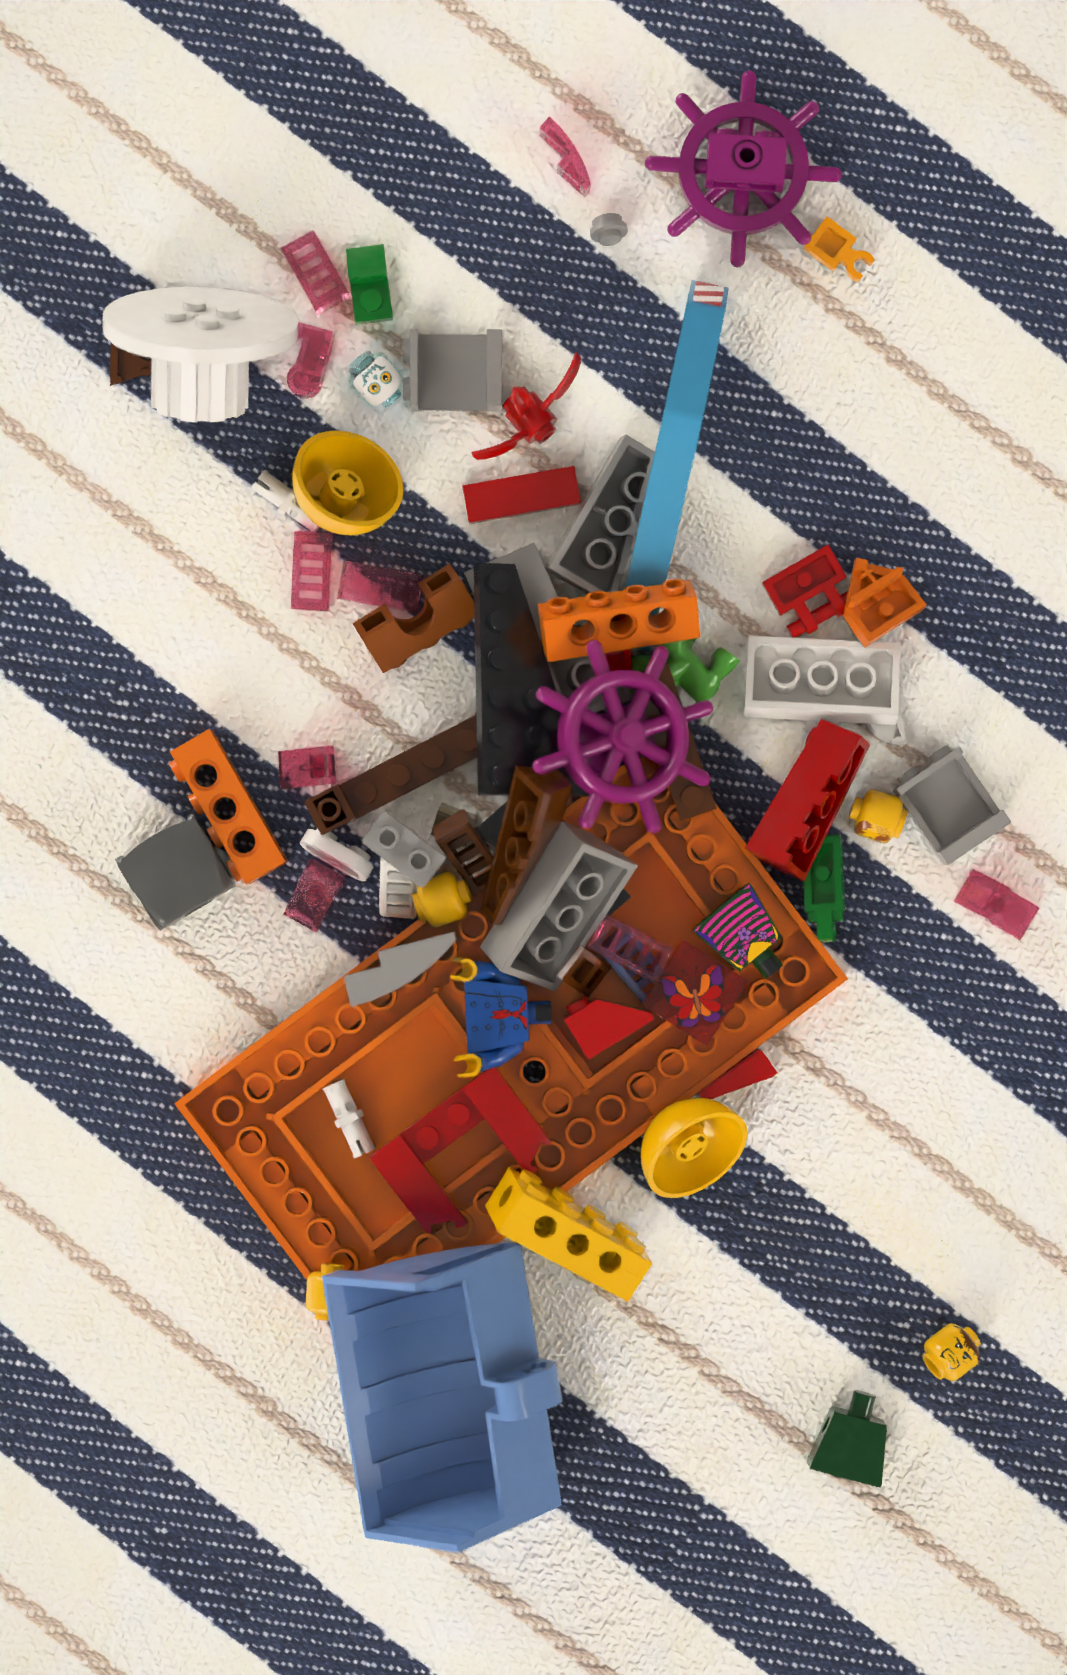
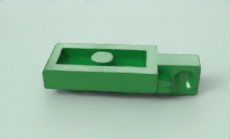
(825, 889)

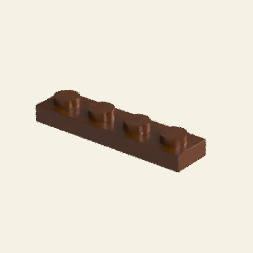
(688, 796)

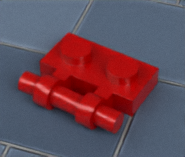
(804, 581)

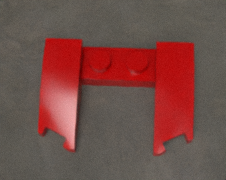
(404, 1156)

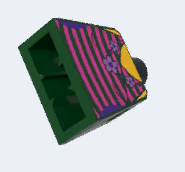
(742, 932)

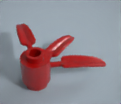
(530, 414)

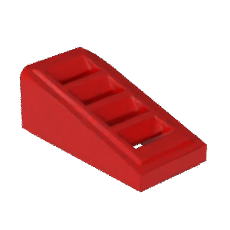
(746, 1072)

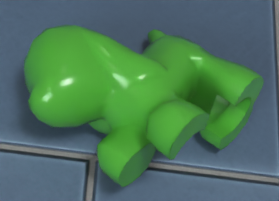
(689, 671)

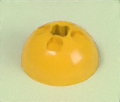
(346, 483)
(691, 1146)

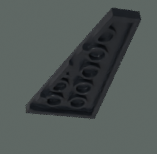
(509, 670)

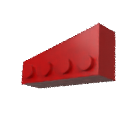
(808, 800)

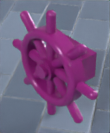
(744, 165)
(599, 742)

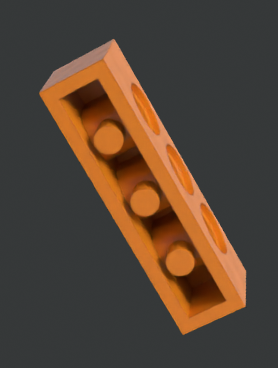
(637, 629)
(187, 762)

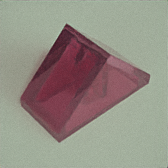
(308, 767)

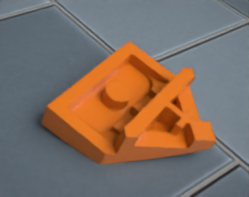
(879, 601)

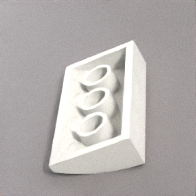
(822, 680)

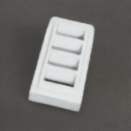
(395, 893)

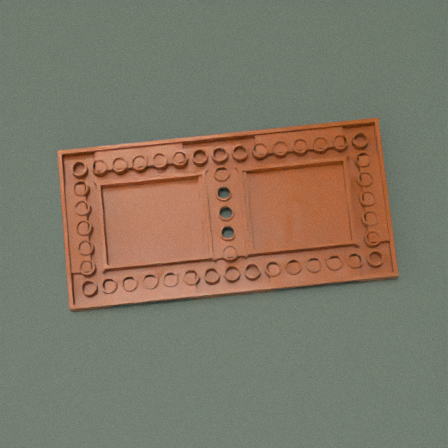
(397, 1054)

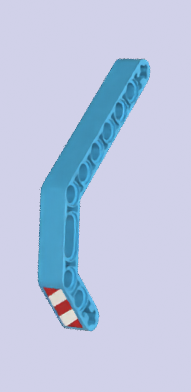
(678, 436)

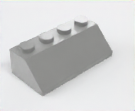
(558, 906)

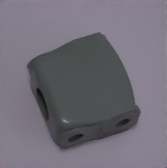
(176, 872)

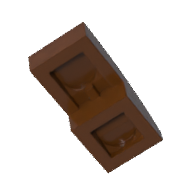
(584, 971)

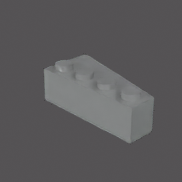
(602, 530)

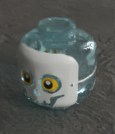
(374, 379)

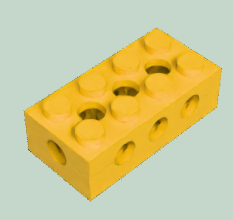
(569, 1233)

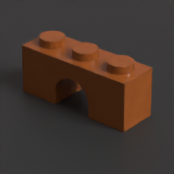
(444, 610)

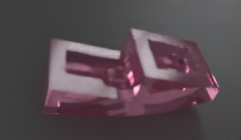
(571, 166)
(380, 586)

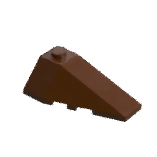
(528, 825)

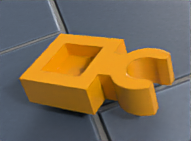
(832, 247)

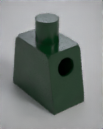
(851, 1442)

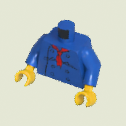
(495, 1015)

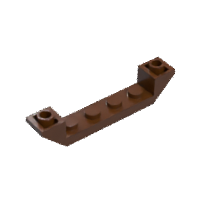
(394, 777)

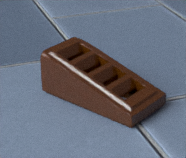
(456, 832)

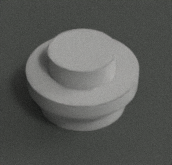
(608, 229)

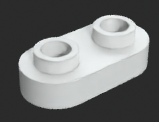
(350, 860)

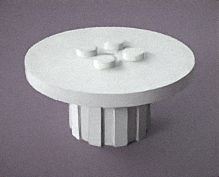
(200, 345)

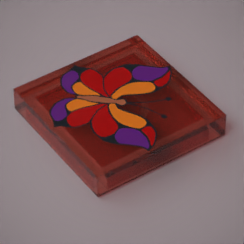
(694, 992)

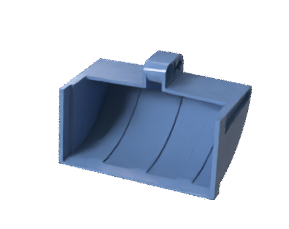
(444, 1396)

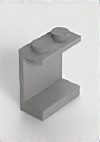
(454, 371)

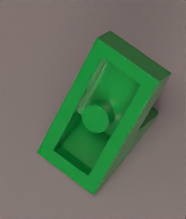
(369, 284)

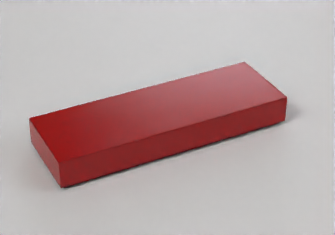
(521, 494)

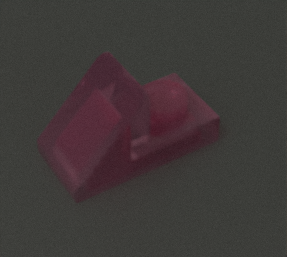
(314, 895)
(996, 904)

